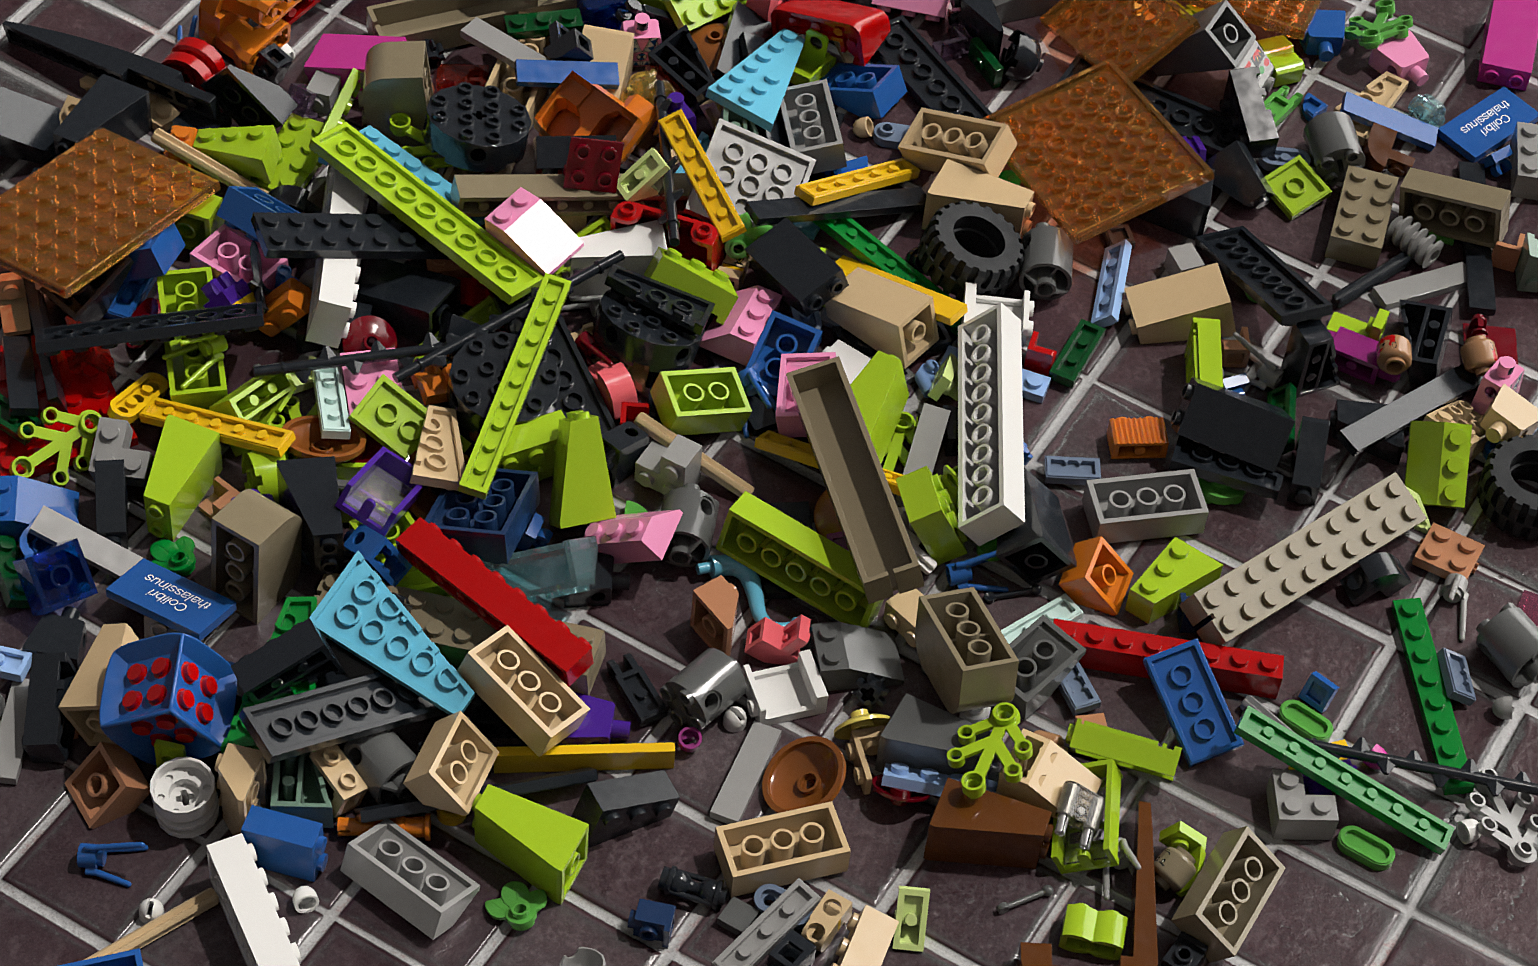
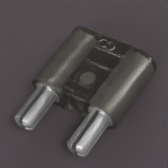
(1079, 809)

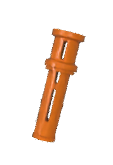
(415, 825)

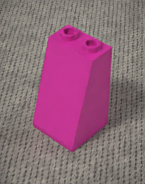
(1509, 43)
(342, 53)

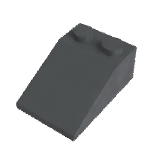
(850, 652)
(1044, 659)

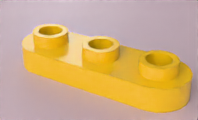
(135, 398)

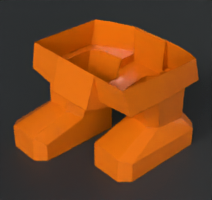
(227, 27)
(589, 109)

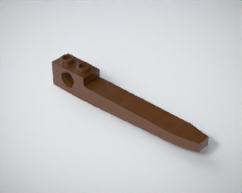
(1143, 904)

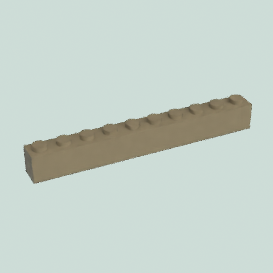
(484, 193)

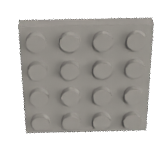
(751, 168)

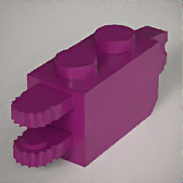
(1358, 356)

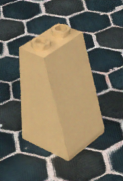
(613, 46)
(962, 183)
(1166, 306)
(886, 315)
(84, 694)

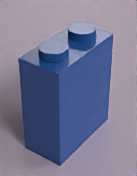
(286, 843)

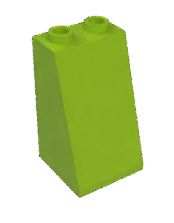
(881, 398)
(580, 474)
(180, 475)
(531, 840)

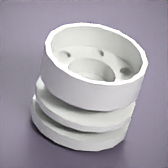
(184, 783)

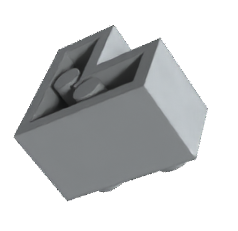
(113, 443)
(669, 467)
(1296, 814)

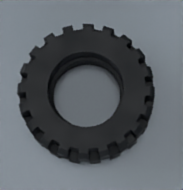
(980, 231)
(1499, 493)

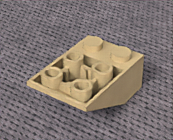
(1462, 413)
(1045, 774)

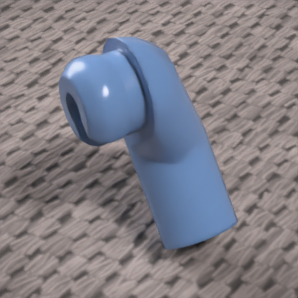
(925, 376)

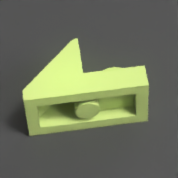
(640, 178)
(946, 379)
(912, 918)

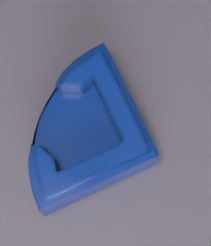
(1312, 106)

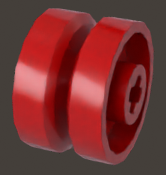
(195, 60)

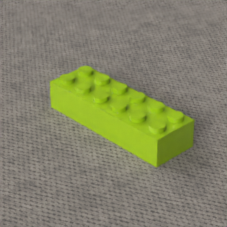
(179, 292)
(796, 560)

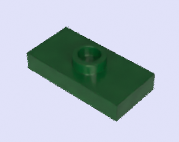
(985, 62)

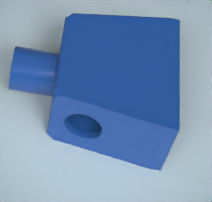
(1325, 35)
(370, 545)

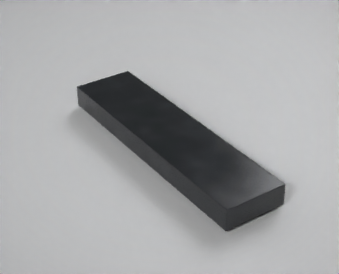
(20, 376)

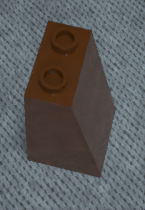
(987, 830)

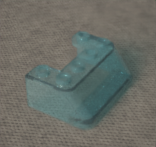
(552, 569)

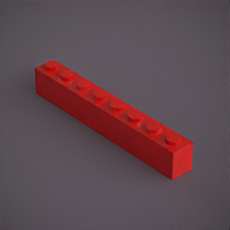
(493, 599)
(1124, 652)

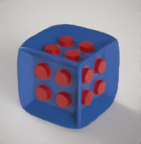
(169, 692)

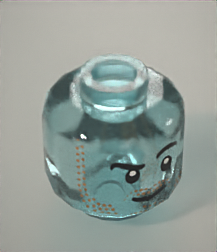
(1427, 109)

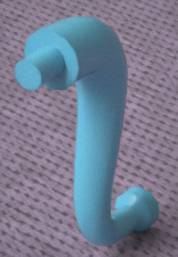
(726, 566)

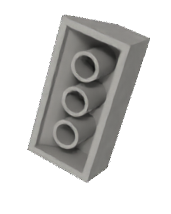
(409, 877)

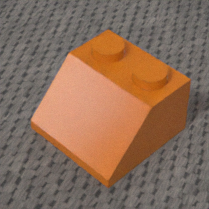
(1099, 578)

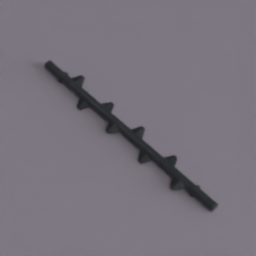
(667, 189)
(521, 311)
(352, 361)
(1440, 773)

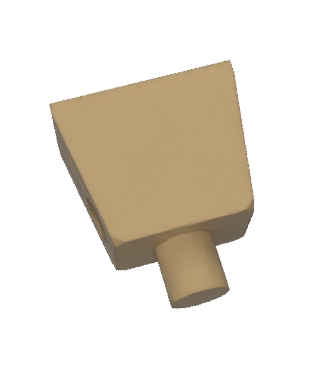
(1509, 416)

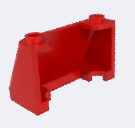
(854, 26)
(697, 238)

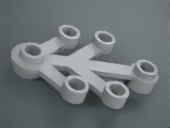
(1519, 848)

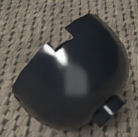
(1021, 57)

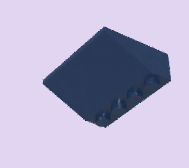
(491, 525)

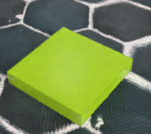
(1297, 187)

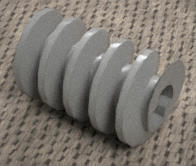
(1413, 241)

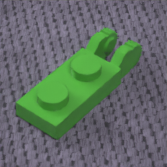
(1280, 105)

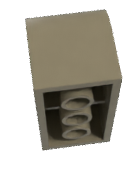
(396, 82)
(255, 553)
(964, 651)

